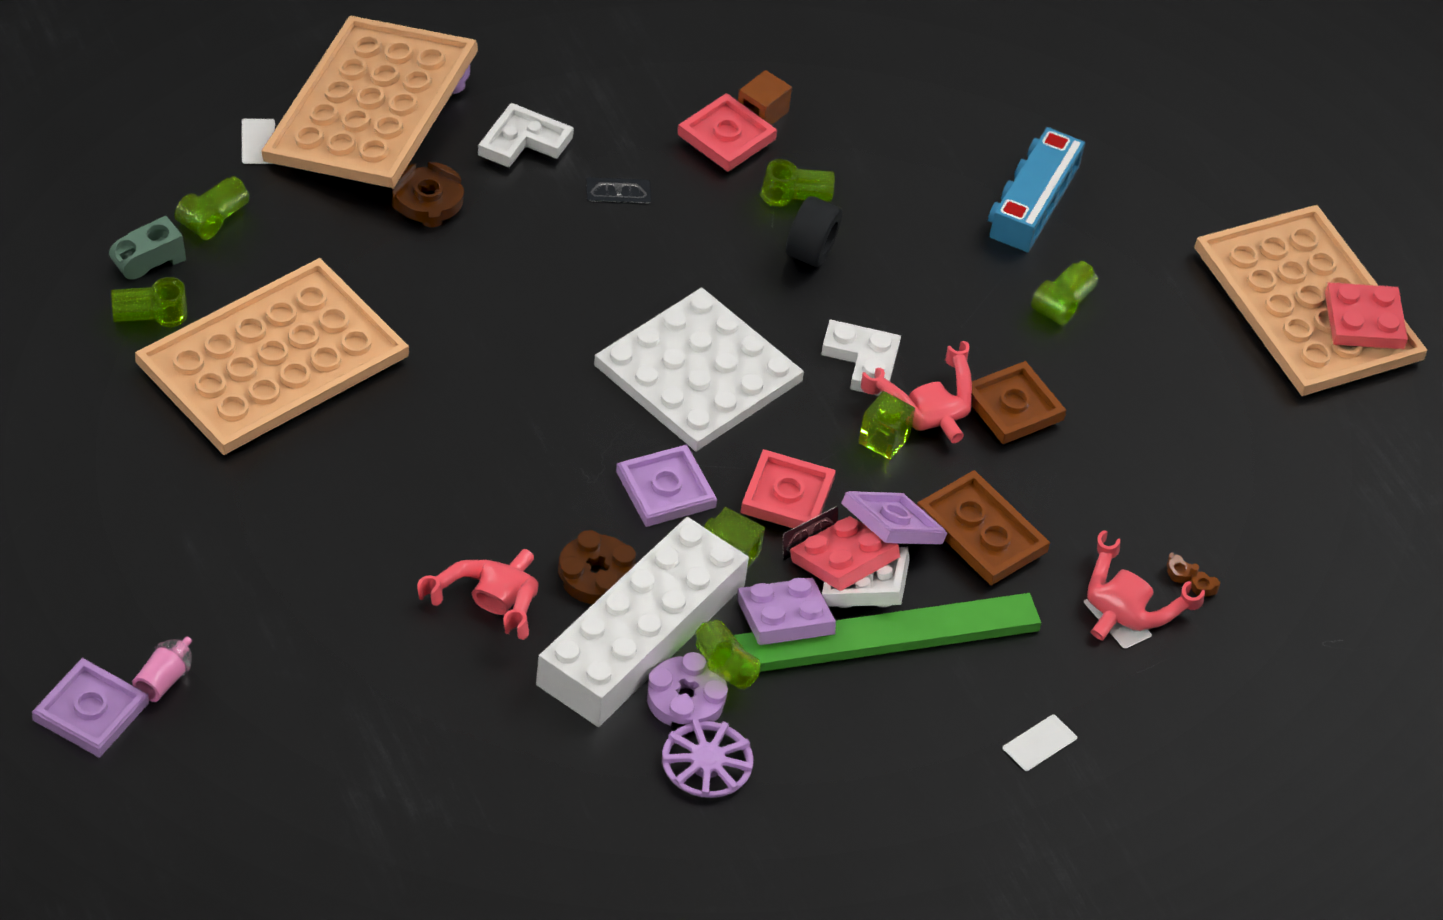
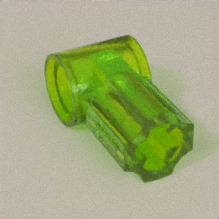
(787, 182)
(206, 212)
(1061, 298)
(161, 302)
(726, 655)

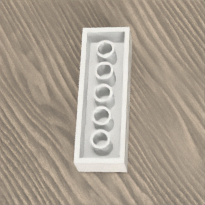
(641, 621)

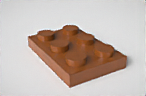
(984, 527)

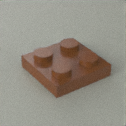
(1015, 402)

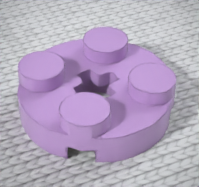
(690, 673)

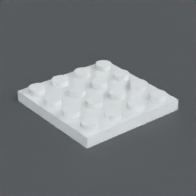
(698, 369)

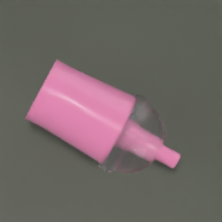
(164, 668)

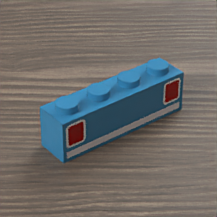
(1036, 189)

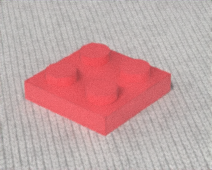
(727, 132)
(1366, 315)
(787, 490)
(844, 553)

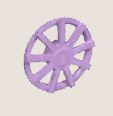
(707, 758)

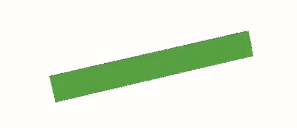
(902, 632)

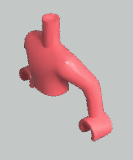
(932, 401)
(497, 590)
(1127, 595)

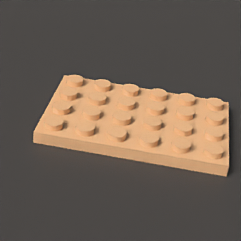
(370, 101)
(1279, 281)
(271, 355)

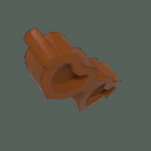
(1183, 572)

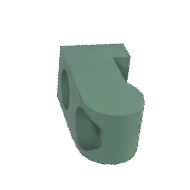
(148, 248)

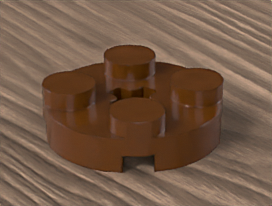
(428, 208)
(591, 550)

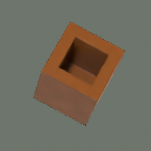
(766, 97)

